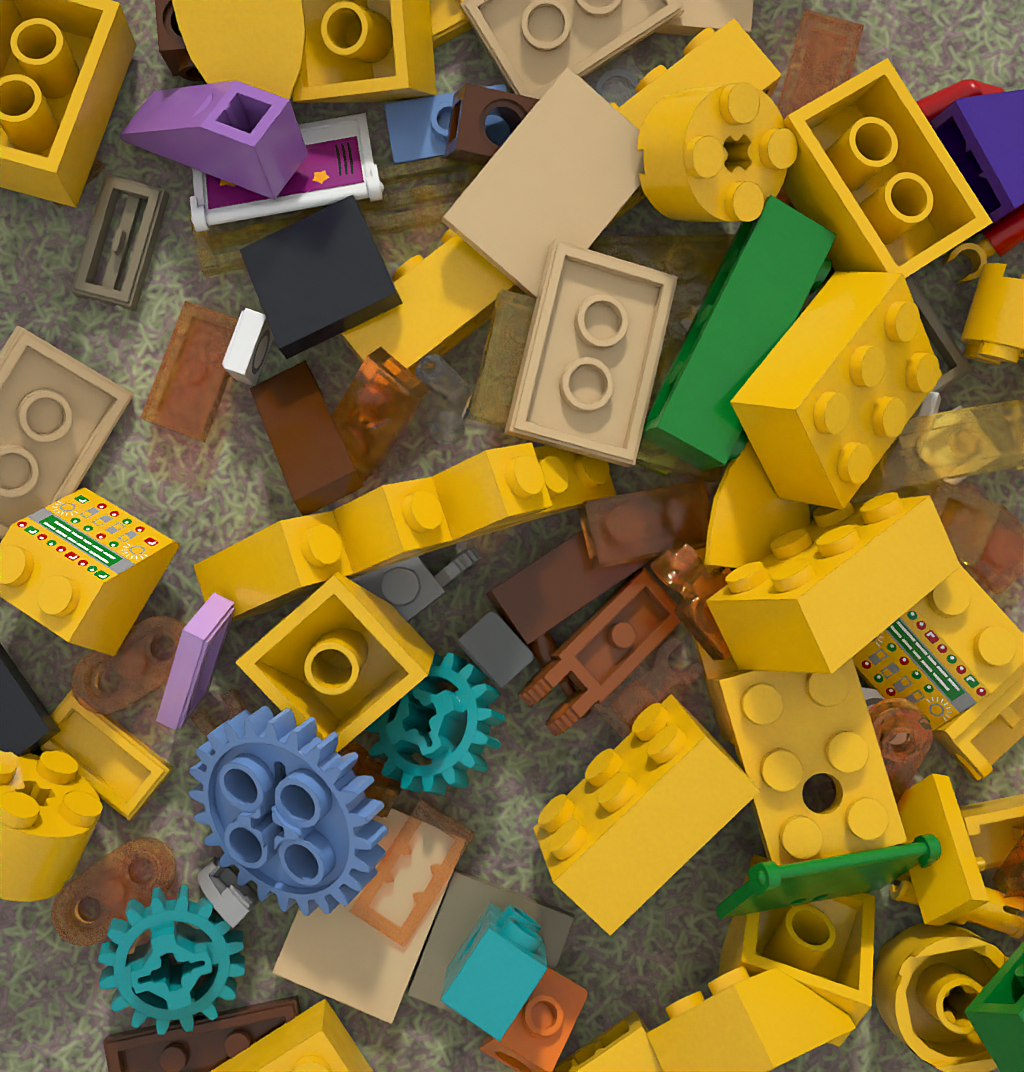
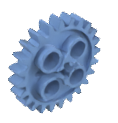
(288, 810)

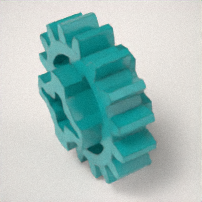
(439, 726)
(151, 981)

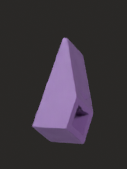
(224, 132)

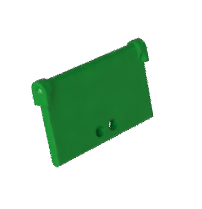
(827, 877)

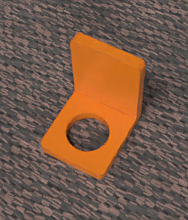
(540, 1027)

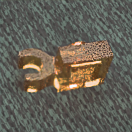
(689, 576)

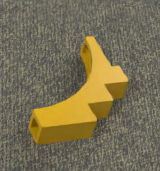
(401, 523)

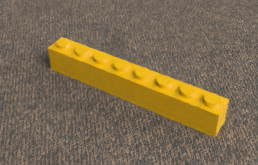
(457, 287)

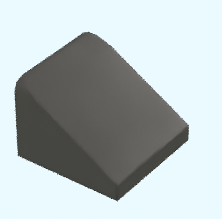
(496, 649)

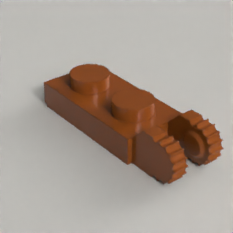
(605, 649)

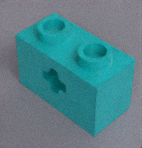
(496, 969)

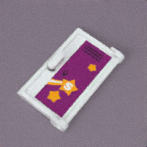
(334, 169)

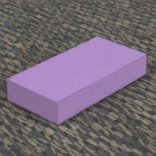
(195, 661)

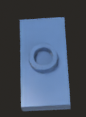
(421, 127)

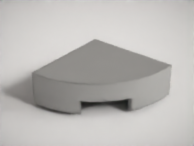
(229, 898)

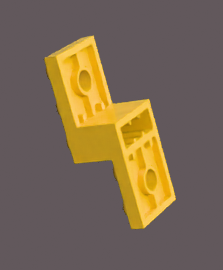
(801, 727)

